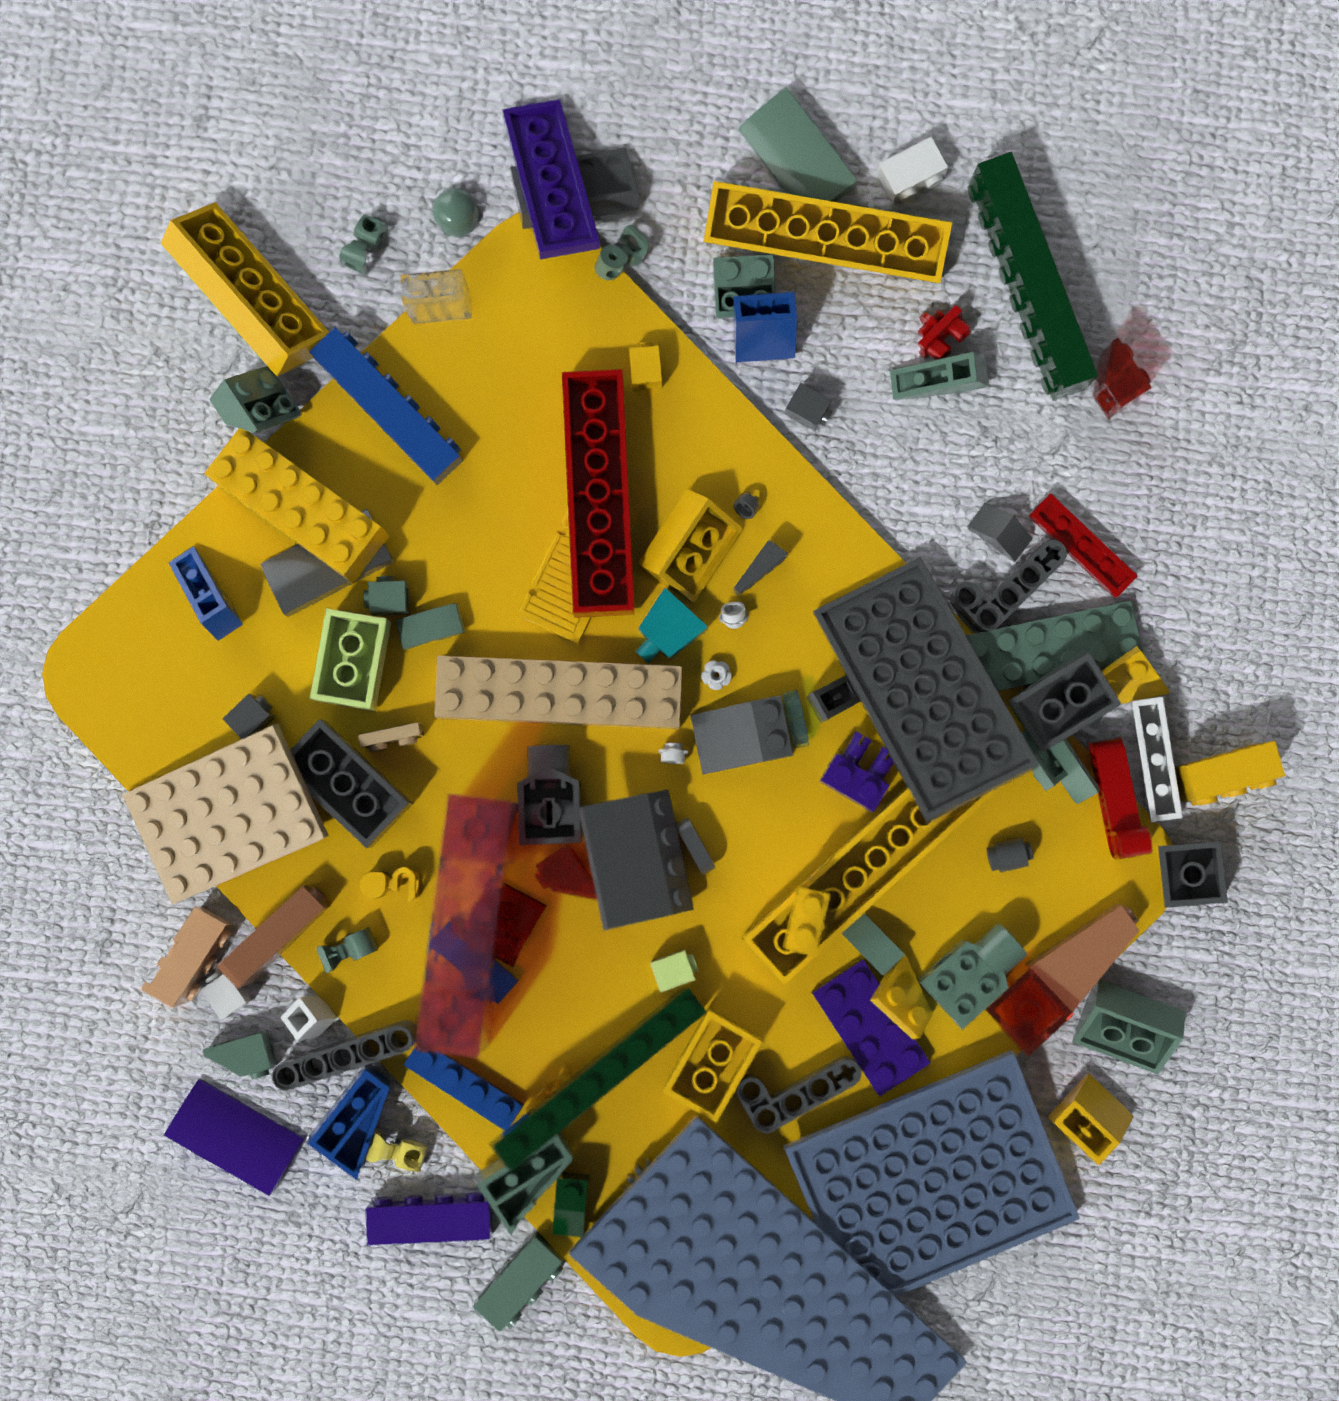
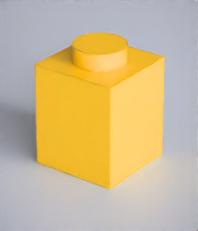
(645, 366)

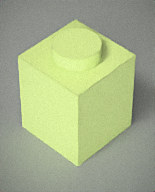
(674, 970)

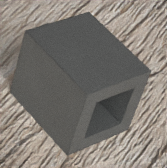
(809, 407)
(250, 716)

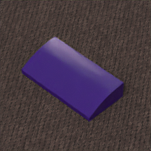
(234, 1137)

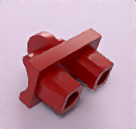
(937, 329)

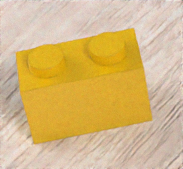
(806, 921)

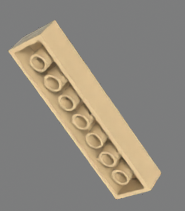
(558, 692)

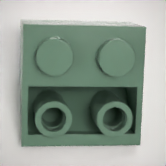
(739, 278)
(254, 401)

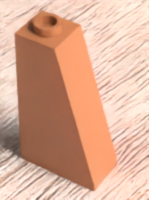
(273, 936)
(1086, 954)

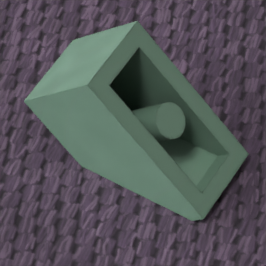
(244, 1055)

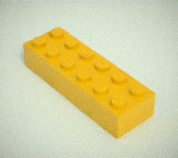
(244, 287)
(297, 504)

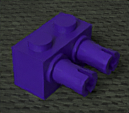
(849, 780)

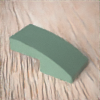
(430, 626)
(873, 944)

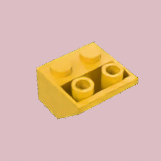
(1092, 1119)

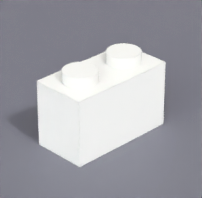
(912, 170)

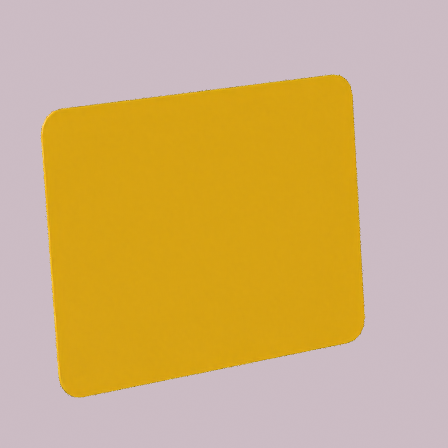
(154, 686)

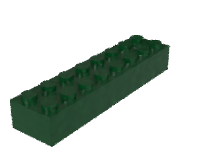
(1031, 277)

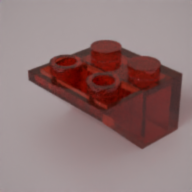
(1119, 379)

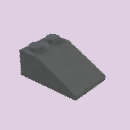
(1064, 701)
(741, 735)

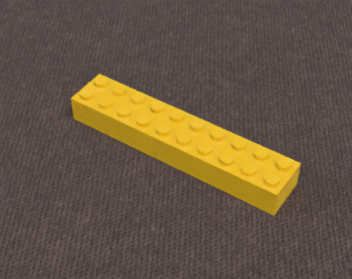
(857, 877)

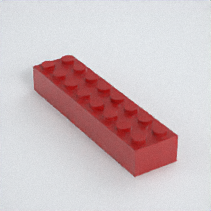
(598, 493)

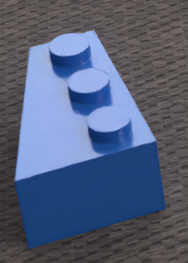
(351, 1121)

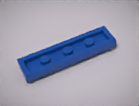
(465, 1086)

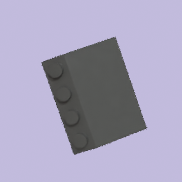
(635, 859)

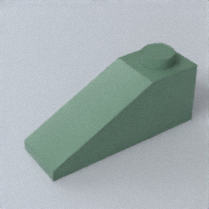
(940, 377)

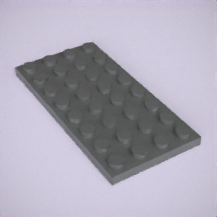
(925, 690)

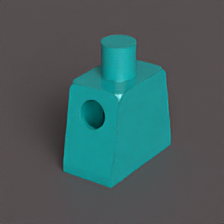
(668, 628)

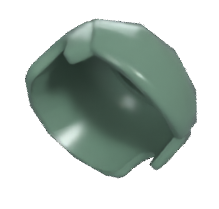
(455, 212)

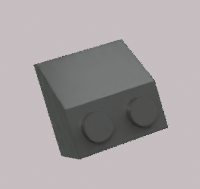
(1192, 874)

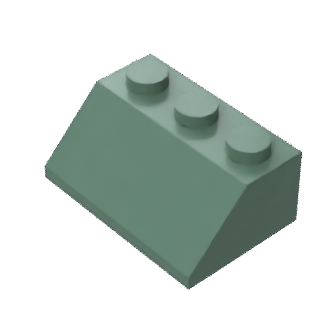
(1130, 1027)

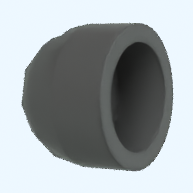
(749, 500)

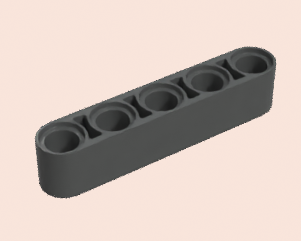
(333, 1062)

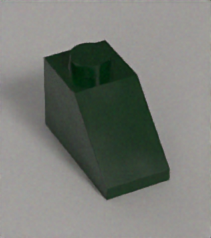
(570, 1204)

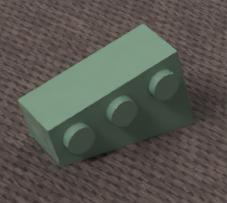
(517, 1191)

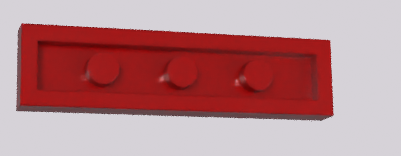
(1083, 546)

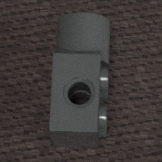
(549, 798)

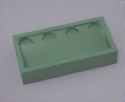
(796, 150)

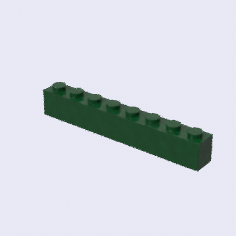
(597, 1078)

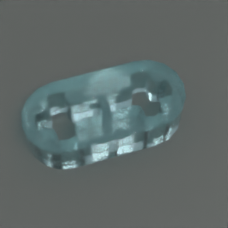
(795, 718)

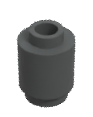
(1009, 855)

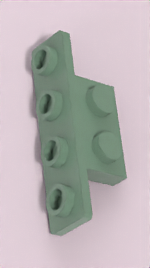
(1062, 765)

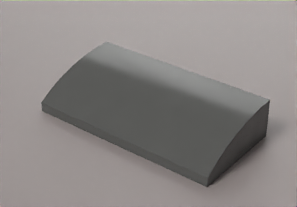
(606, 180)
(303, 580)

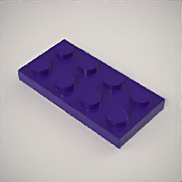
(870, 1035)

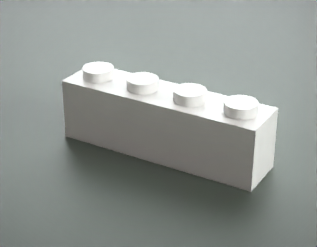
(1156, 759)

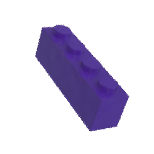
(428, 1220)

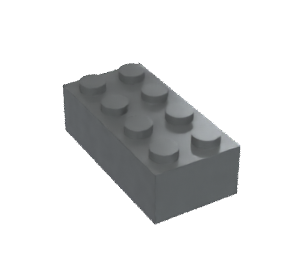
(348, 784)

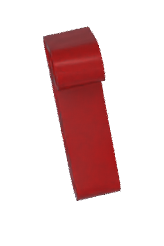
(1117, 800)

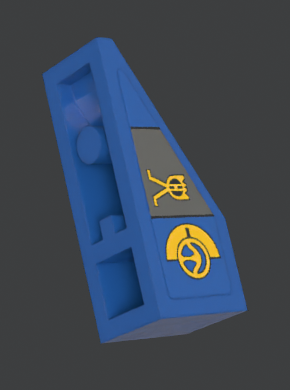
(205, 594)

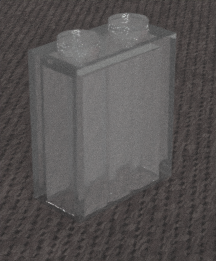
(436, 296)

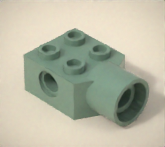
(973, 974)

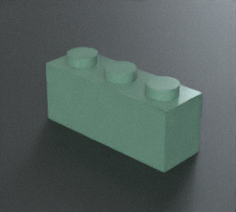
(519, 1283)

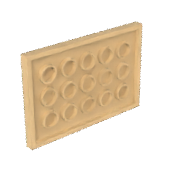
(225, 814)

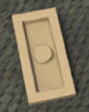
(378, 740)

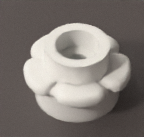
(734, 614)
(708, 675)
(673, 753)

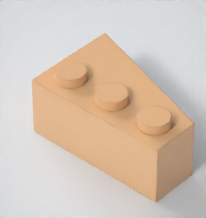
(189, 958)

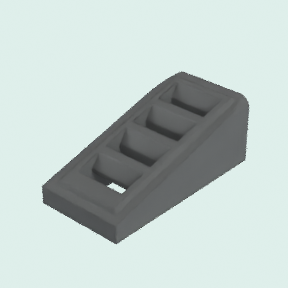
(765, 562)

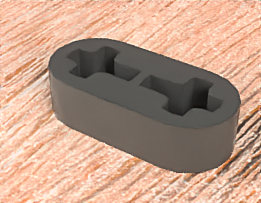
(695, 846)

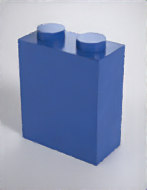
(765, 327)

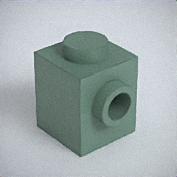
(387, 596)

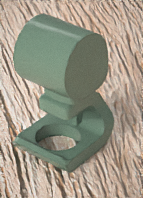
(369, 233)
(614, 258)
(354, 946)

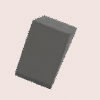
(1000, 531)
(833, 699)

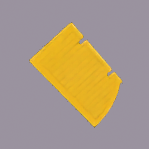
(553, 602)

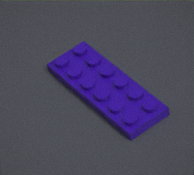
(550, 179)

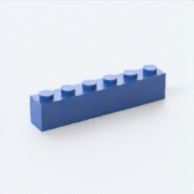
(386, 405)

